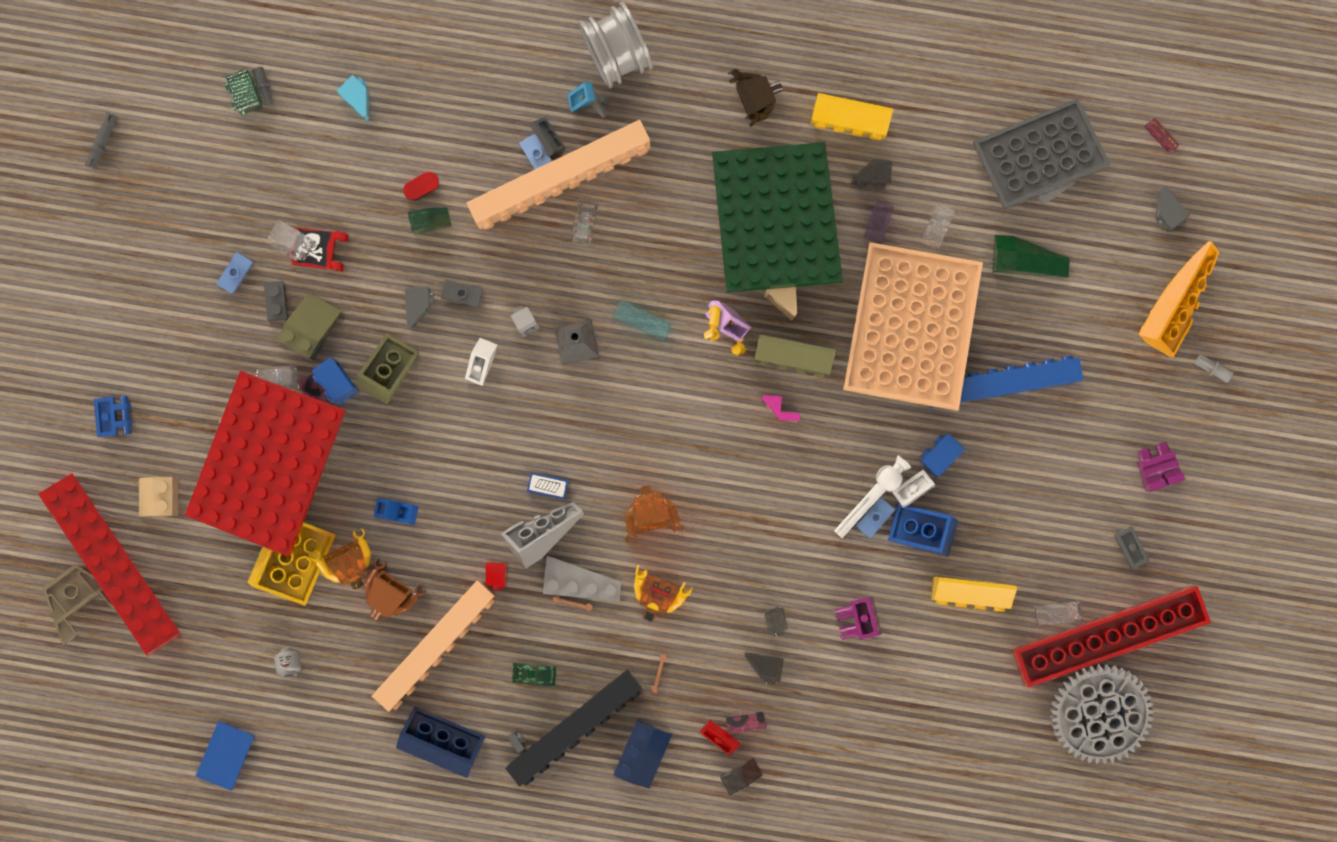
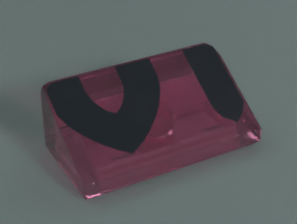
(311, 388)
(745, 723)

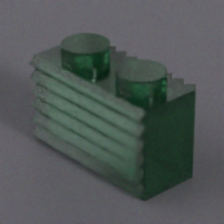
(243, 92)

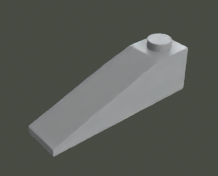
(535, 538)

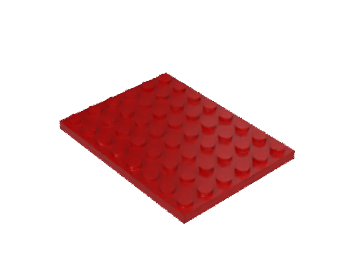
(265, 463)

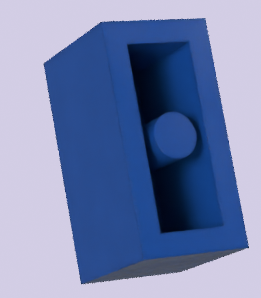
(941, 455)

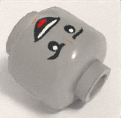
(287, 663)

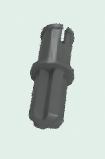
(262, 86)

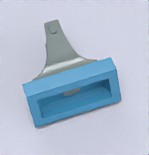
(586, 95)

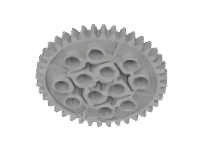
(1120, 687)

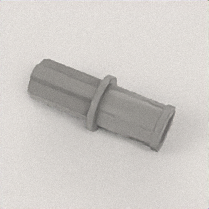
(1213, 368)

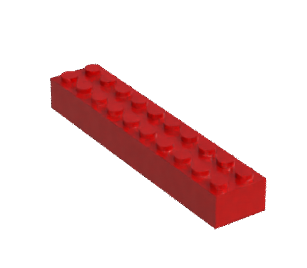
(109, 564)
(1110, 636)

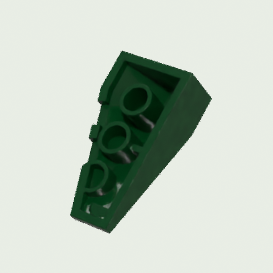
(1021, 257)

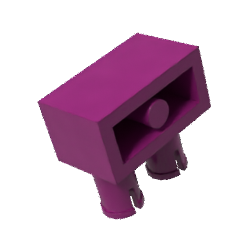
(865, 618)

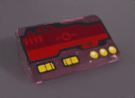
(1165, 139)

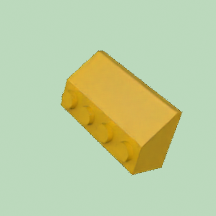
(851, 116)
(973, 592)

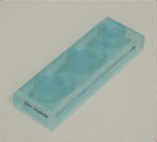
(642, 320)

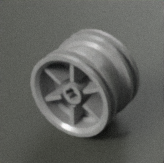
(615, 45)

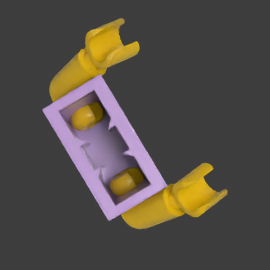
(727, 322)

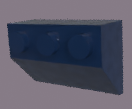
(642, 754)

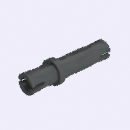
(97, 148)

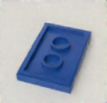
(225, 755)

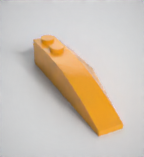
(1172, 313)

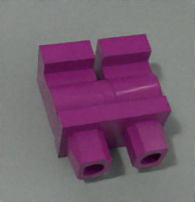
(1160, 469)

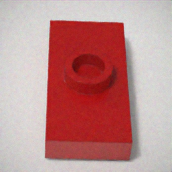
(719, 737)

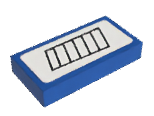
(547, 486)

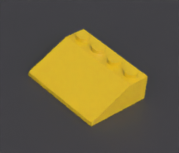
(294, 575)

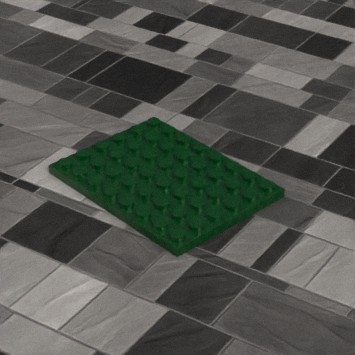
(776, 217)

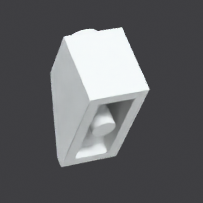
(480, 361)

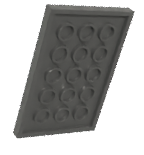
(1041, 154)

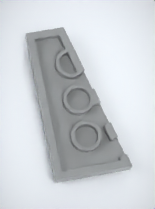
(573, 581)

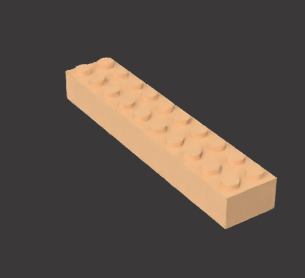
(559, 175)

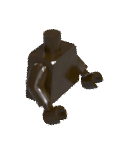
(755, 94)

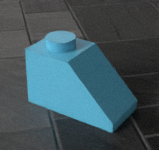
(356, 95)

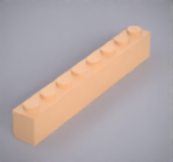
(430, 649)

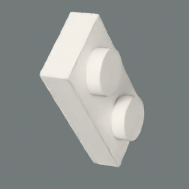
(913, 488)

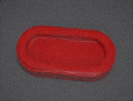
(421, 186)

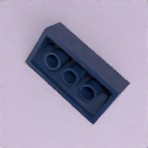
(440, 742)

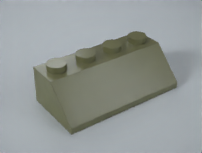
(794, 355)

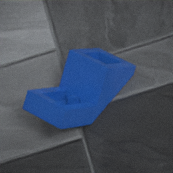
(396, 511)

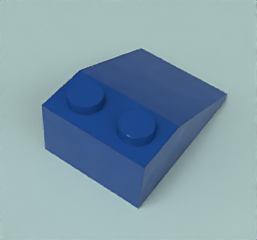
(923, 530)

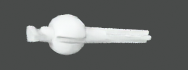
(888, 479)

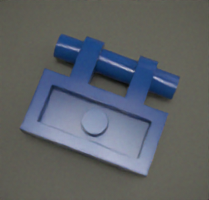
(107, 418)

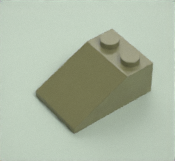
(309, 326)
(386, 368)

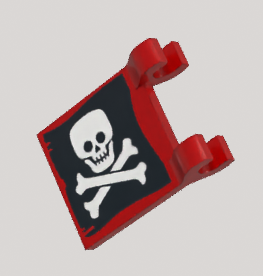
(323, 250)

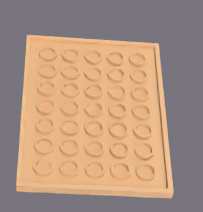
(913, 326)

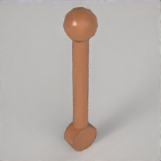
(557, 599)
(654, 689)

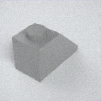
(524, 321)

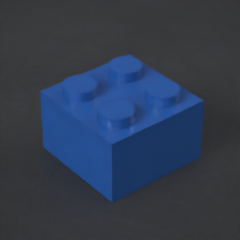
(335, 381)

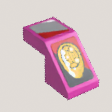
(774, 405)

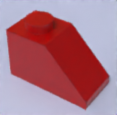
(496, 575)

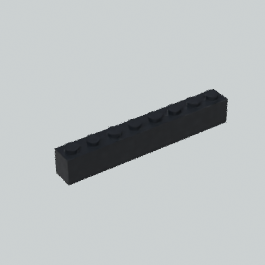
(573, 728)

